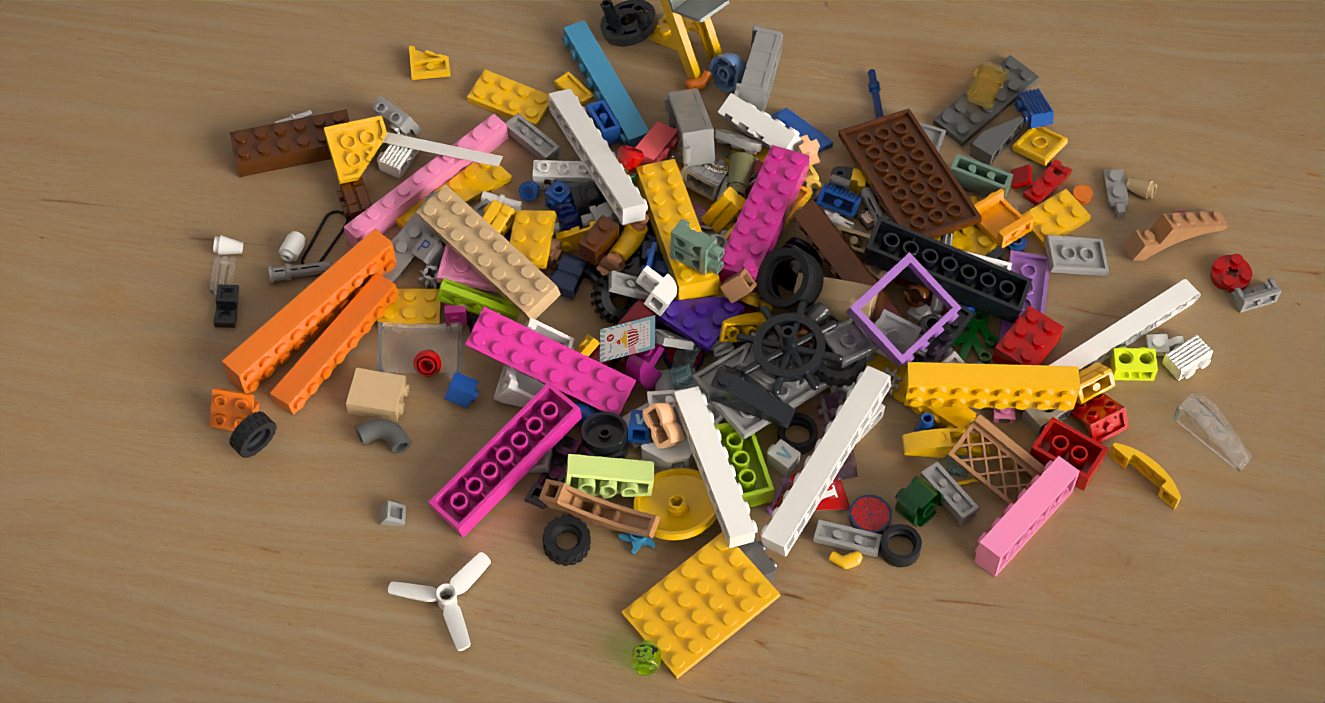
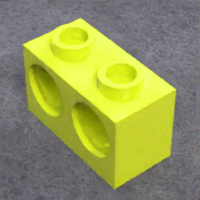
(1134, 368)

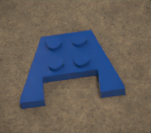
(792, 120)

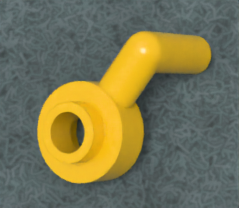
(752, 299)

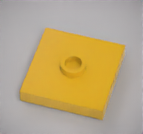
(1039, 144)

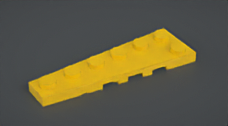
(468, 185)

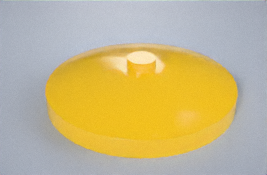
(679, 502)

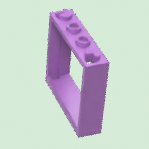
(878, 337)

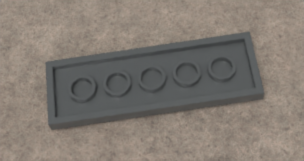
(965, 119)

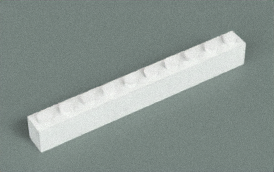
(597, 157)
(825, 461)

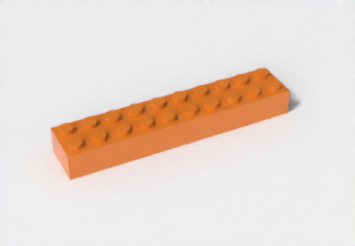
(308, 313)

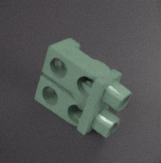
(695, 249)

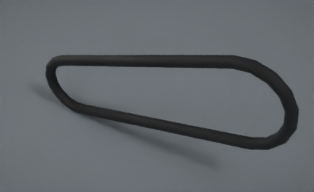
(317, 232)

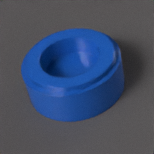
(529, 191)

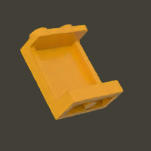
(1001, 220)

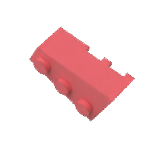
(657, 144)

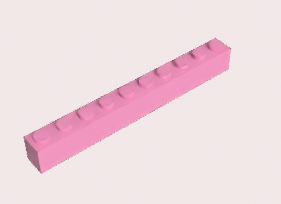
(385, 211)

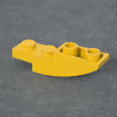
(741, 323)
(939, 442)

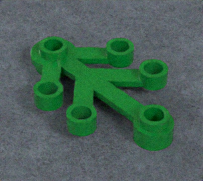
(970, 338)

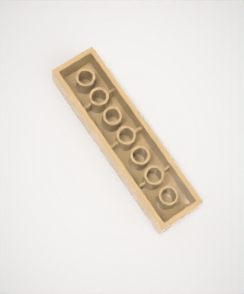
(488, 253)

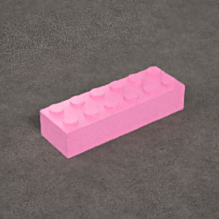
(1025, 516)

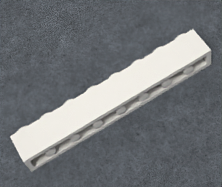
(714, 467)

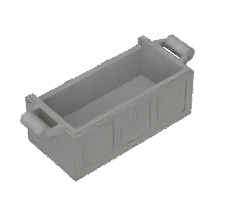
(761, 67)
(694, 127)

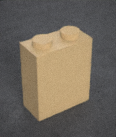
(377, 394)

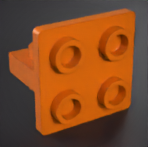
(230, 408)

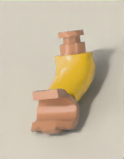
(624, 248)

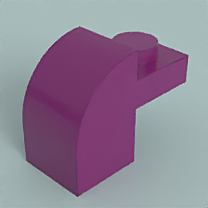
(642, 367)

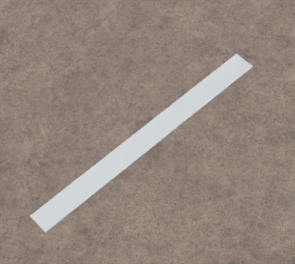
(443, 149)

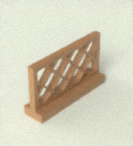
(1003, 445)

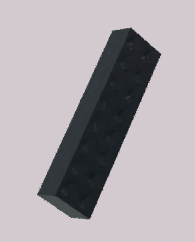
(958, 272)

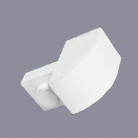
(661, 289)

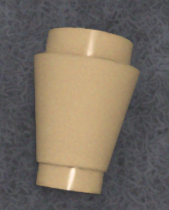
(1143, 188)

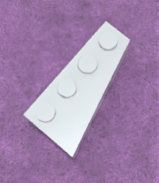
(758, 124)

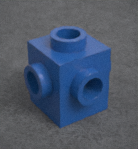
(557, 195)

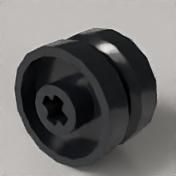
(605, 435)

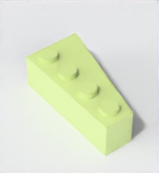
(609, 476)

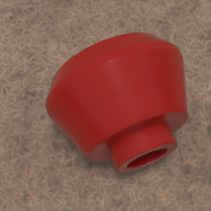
(630, 156)
(427, 363)

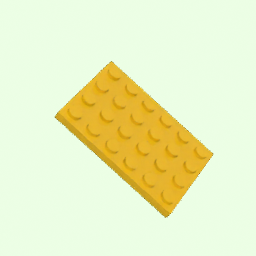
(700, 604)

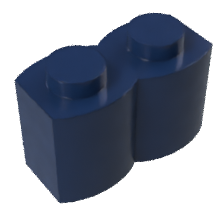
(569, 275)

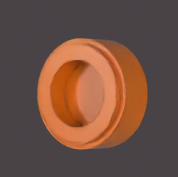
(1082, 194)

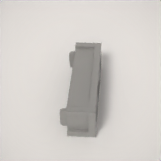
(532, 138)
(955, 498)

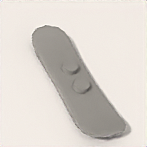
(405, 242)

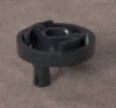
(625, 13)

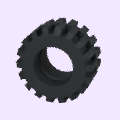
(603, 303)

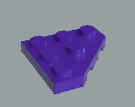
(700, 318)

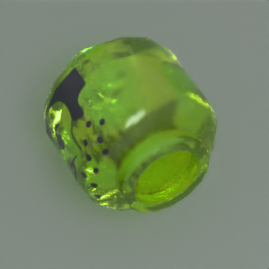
(646, 658)

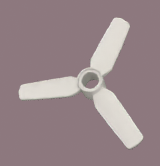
(458, 585)

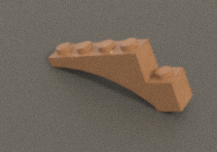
(1170, 230)
(597, 511)

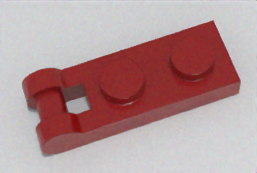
(1047, 183)

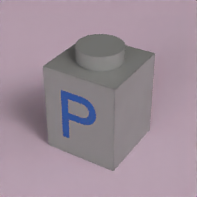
(429, 250)

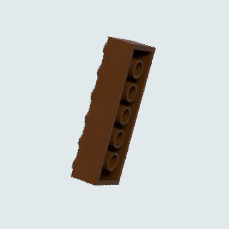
(284, 143)

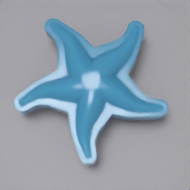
(637, 541)

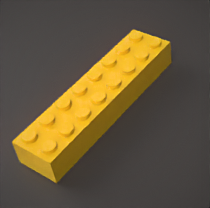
(668, 204)
(991, 386)

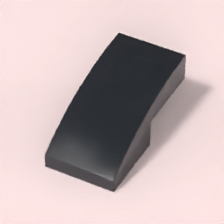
(226, 306)

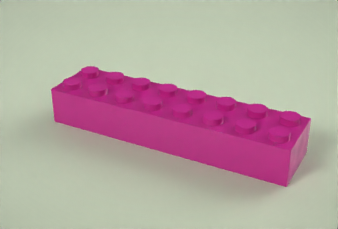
(764, 212)
(550, 362)
(505, 459)

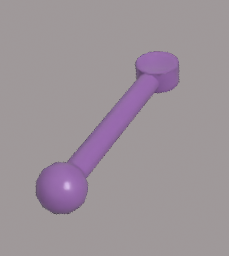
(770, 509)

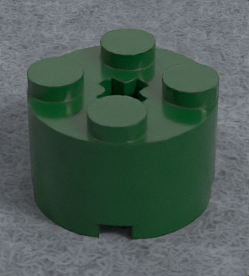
(918, 501)

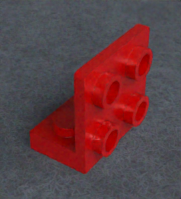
(1102, 417)

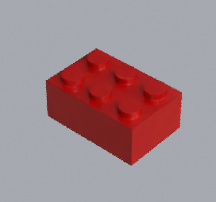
(1028, 339)
(1072, 446)

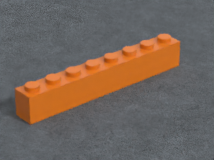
(334, 344)

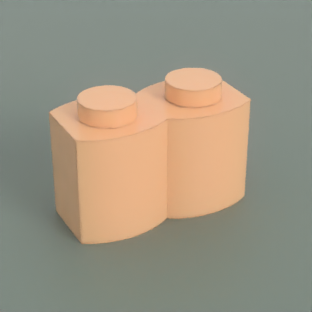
(663, 425)

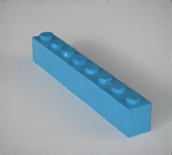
(604, 81)

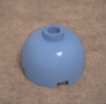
(727, 71)

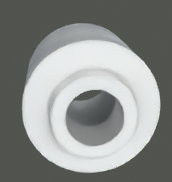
(292, 246)

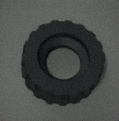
(252, 434)
(569, 524)

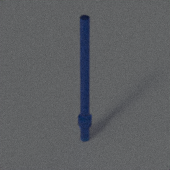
(874, 88)

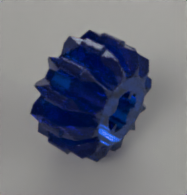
(567, 216)

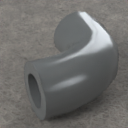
(384, 430)

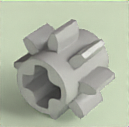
(429, 277)
(894, 383)

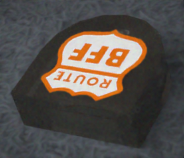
(866, 219)

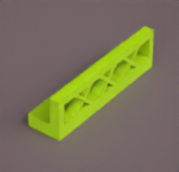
(474, 300)

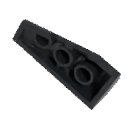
(748, 396)

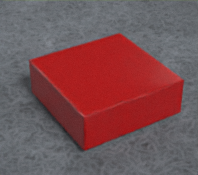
(1021, 176)

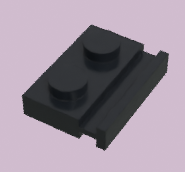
(585, 196)

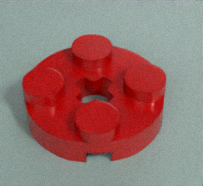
(1232, 263)

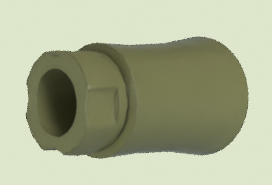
(740, 171)

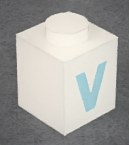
(783, 457)

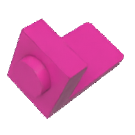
(455, 314)

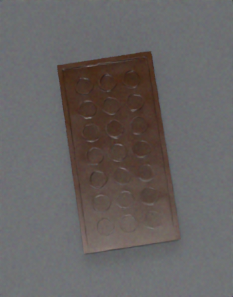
(909, 175)

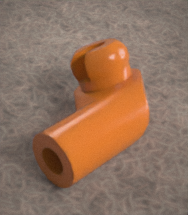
(699, 83)

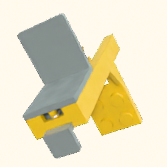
(673, 30)

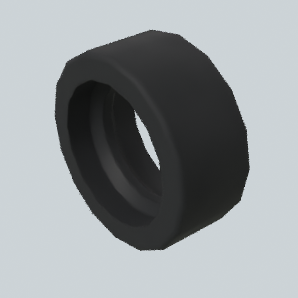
(806, 422)
(904, 531)

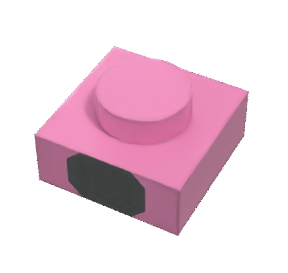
(1004, 415)

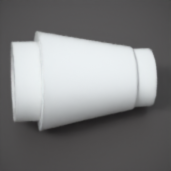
(227, 246)

